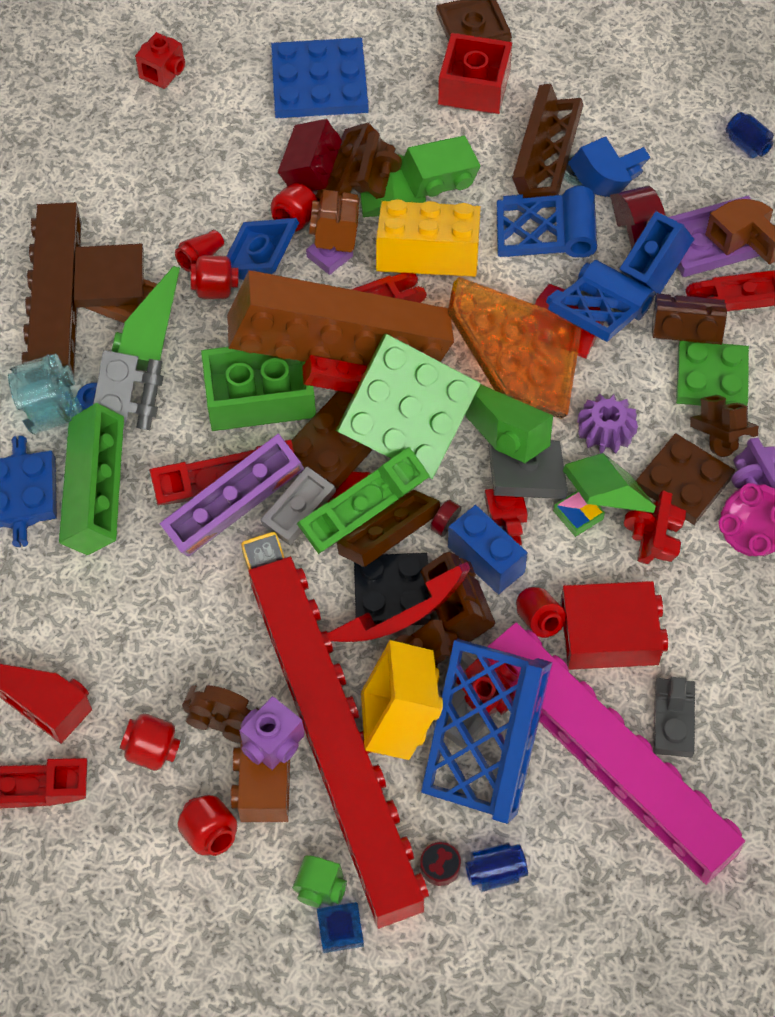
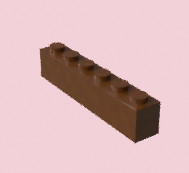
(51, 282)

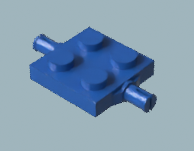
(26, 489)

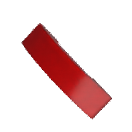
(184, 481)
(364, 628)
(43, 785)

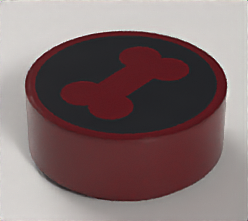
(444, 517)
(440, 863)

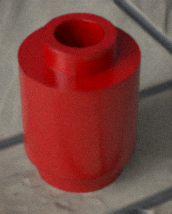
(540, 612)

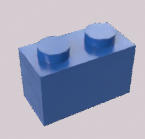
(657, 252)
(488, 548)

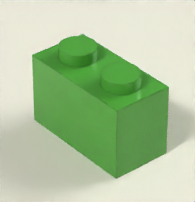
(440, 166)

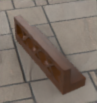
(538, 145)

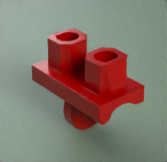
(652, 529)

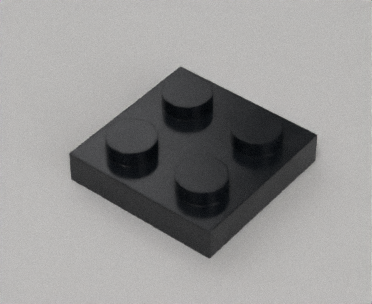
(390, 586)

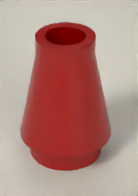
(201, 245)

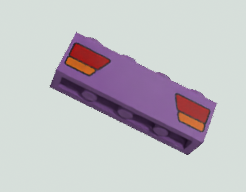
(232, 496)

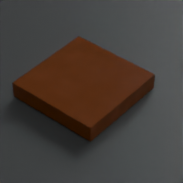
(474, 18)
(109, 275)

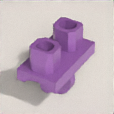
(755, 465)

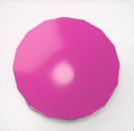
(750, 520)

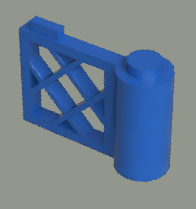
(573, 217)
(608, 290)

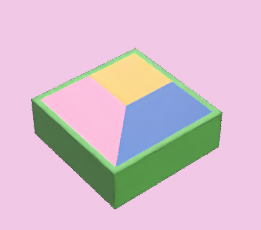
(577, 514)

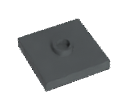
(536, 478)

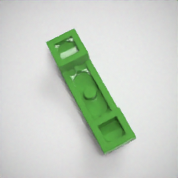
(363, 500)

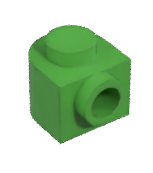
(319, 882)

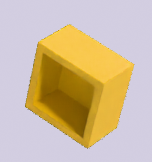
(400, 700)

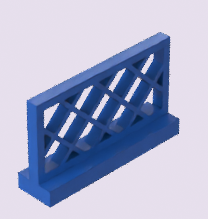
(519, 737)

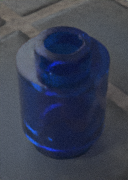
(750, 135)
(496, 866)

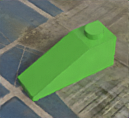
(147, 325)
(510, 424)

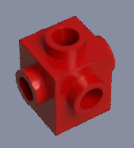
(160, 60)
(485, 688)

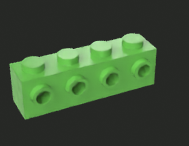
(92, 480)

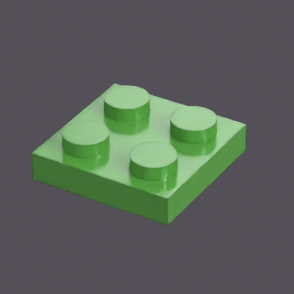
(710, 371)

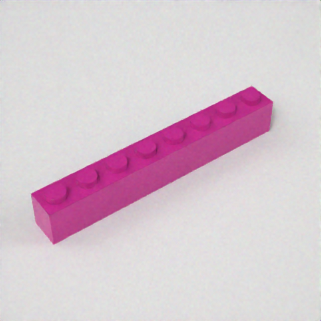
(628, 766)

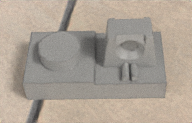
(298, 501)

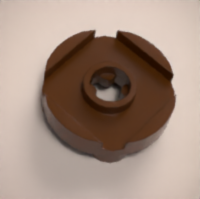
(216, 706)

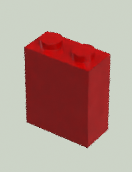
(613, 625)

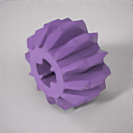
(607, 423)

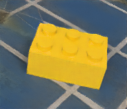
(428, 238)

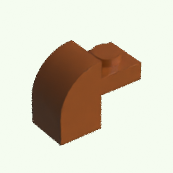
(741, 224)

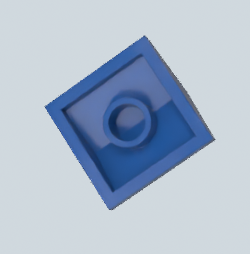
(261, 245)

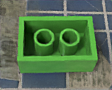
(254, 389)

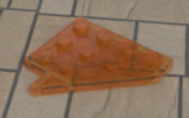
(518, 345)

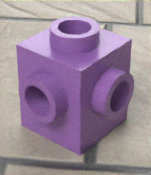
(271, 734)

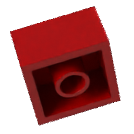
(475, 73)

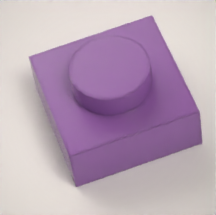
(328, 259)

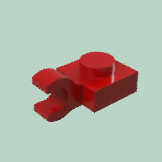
(507, 512)

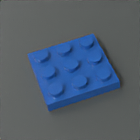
(319, 78)

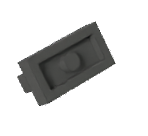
(674, 717)

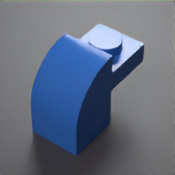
(602, 169)

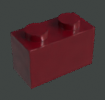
(310, 154)

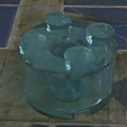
(44, 393)

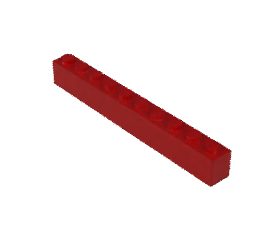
(337, 744)

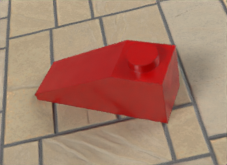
(45, 699)

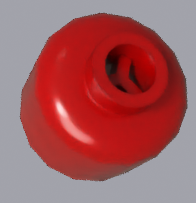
(294, 202)
(213, 277)
(149, 742)
(207, 825)

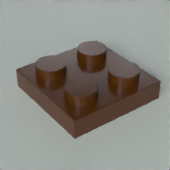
(688, 474)

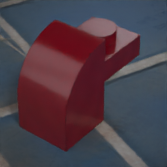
(635, 209)

